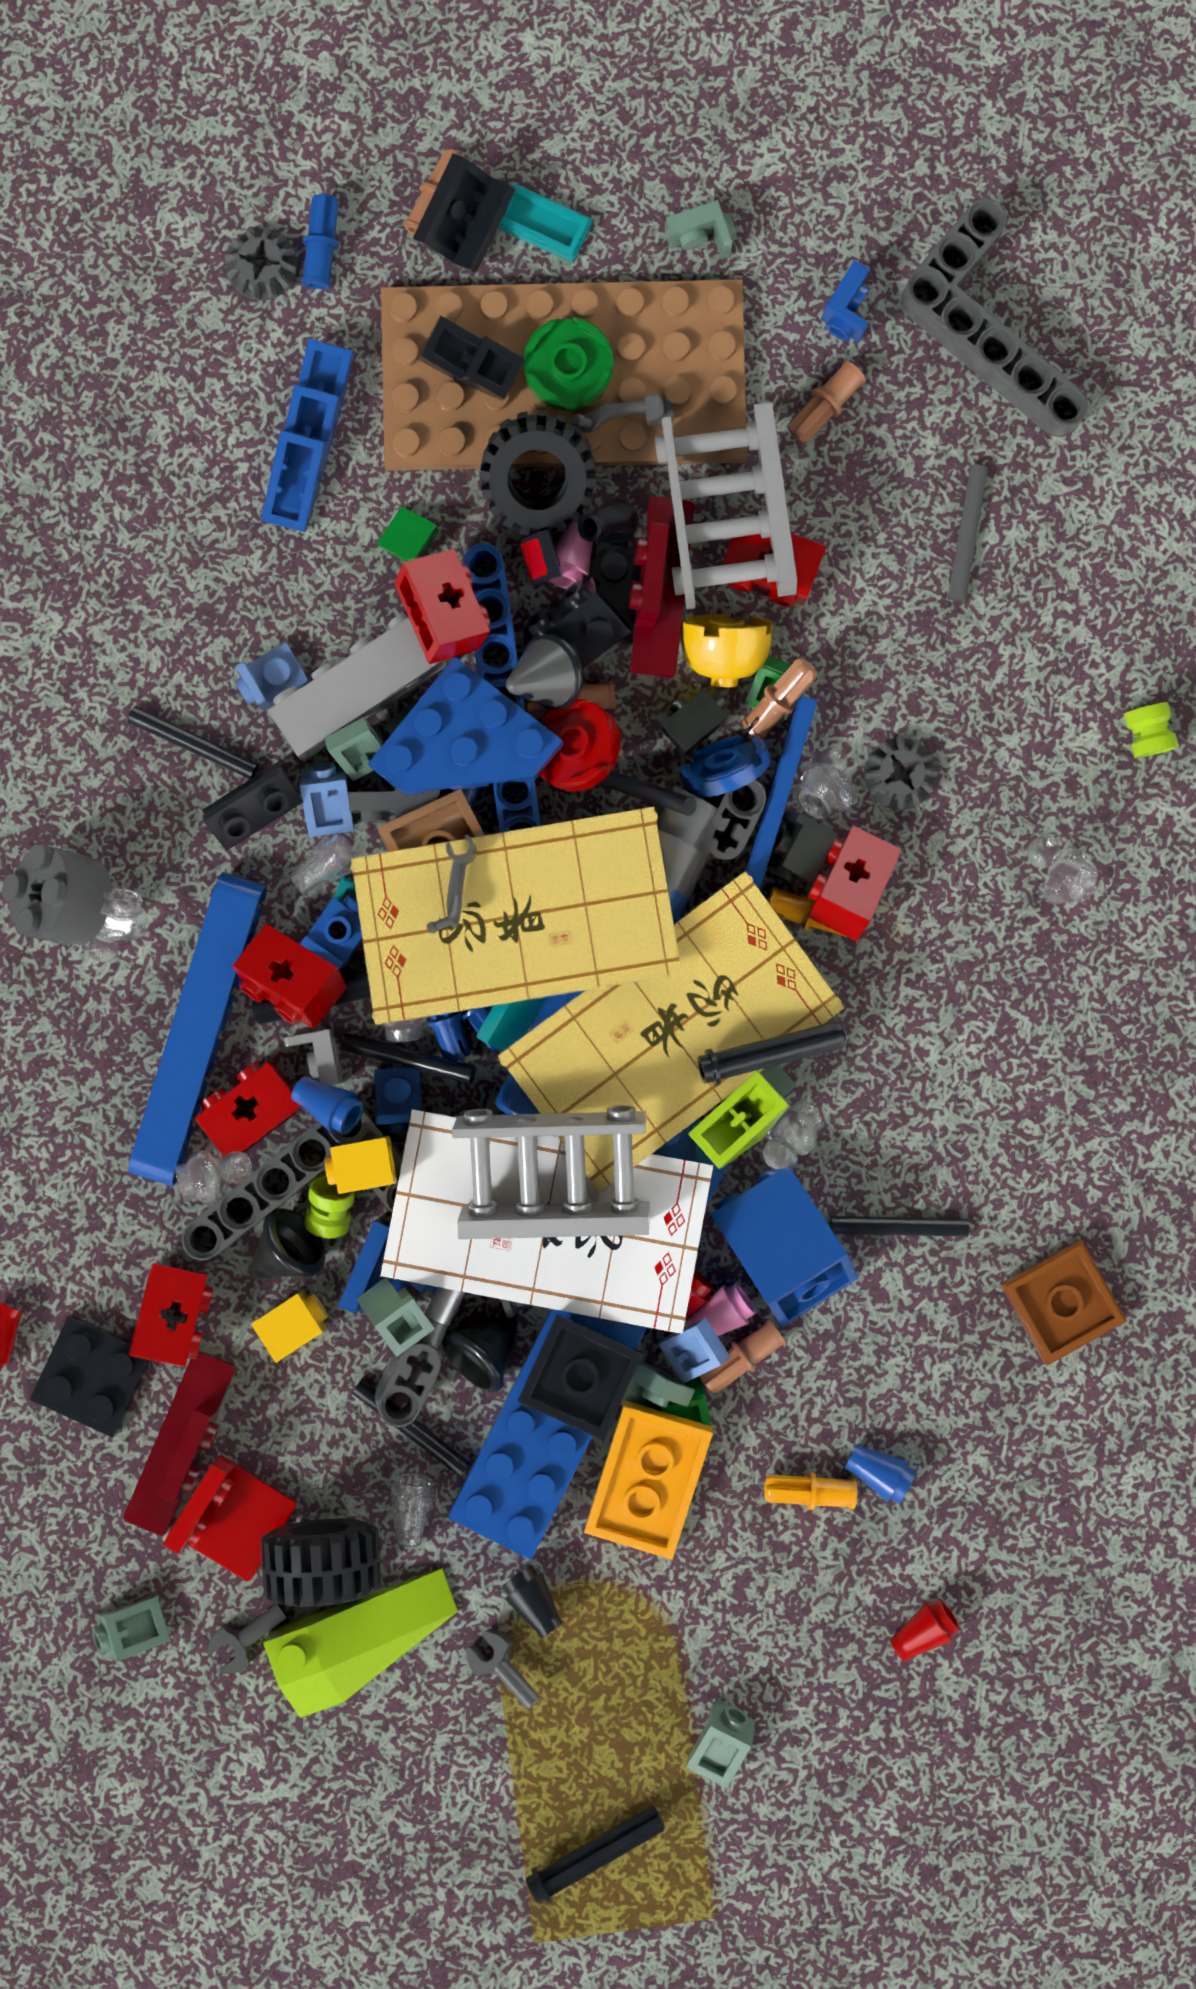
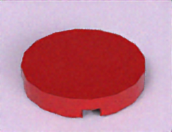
(588, 749)

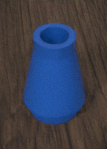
(331, 1106)
(881, 1472)

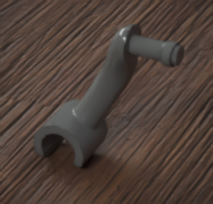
(652, 405)
(455, 887)

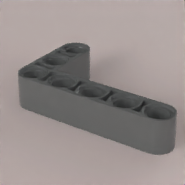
(984, 328)
(264, 1200)

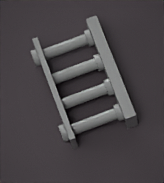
(770, 522)
(530, 1215)

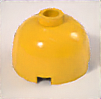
(725, 646)

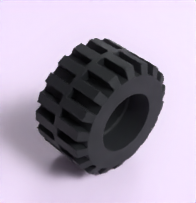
(531, 511)
(320, 1562)

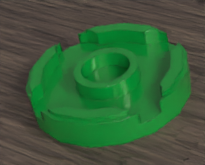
(568, 364)

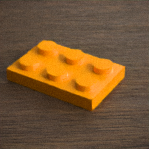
(648, 1479)

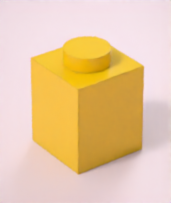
(361, 1165)
(291, 1324)

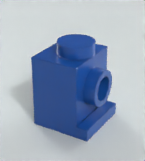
(325, 944)

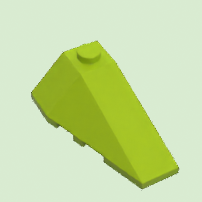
(346, 1646)

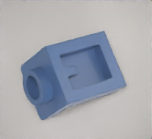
(270, 676)
(326, 800)
(694, 1350)

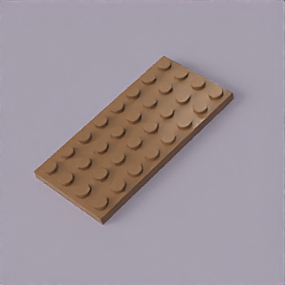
(664, 342)

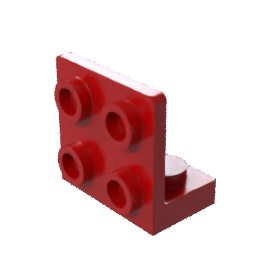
(230, 1517)

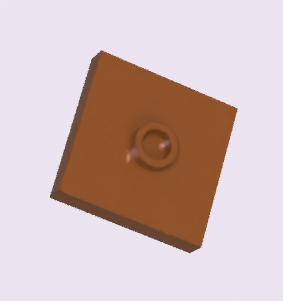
(1063, 1302)

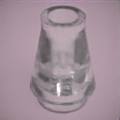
(324, 864)
(411, 1505)

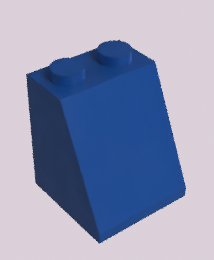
(784, 1244)

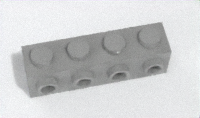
(355, 688)

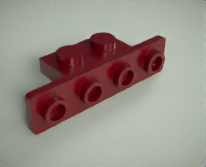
(654, 597)
(183, 1436)

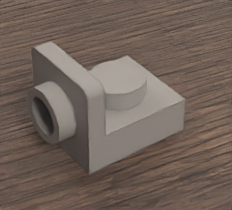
(324, 1061)

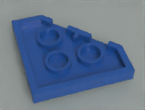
(464, 738)

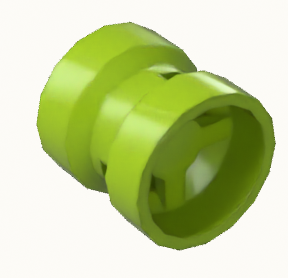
(1151, 730)
(329, 1211)

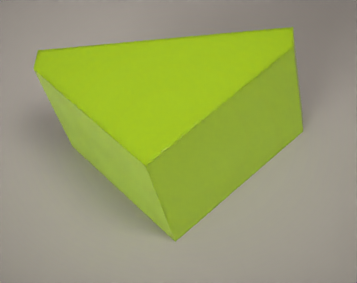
(740, 1120)

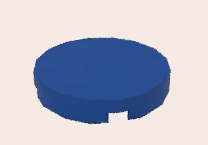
(724, 766)

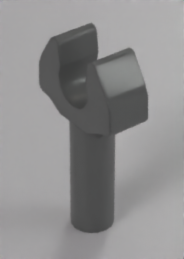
(243, 1639)
(501, 1666)

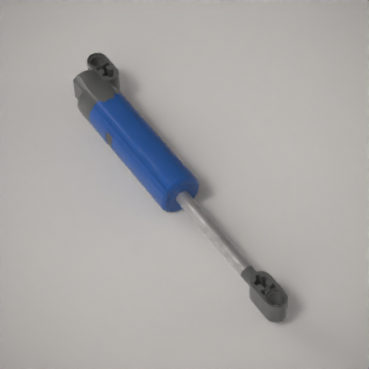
(685, 850)

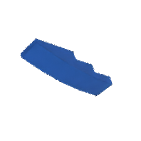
(307, 435)

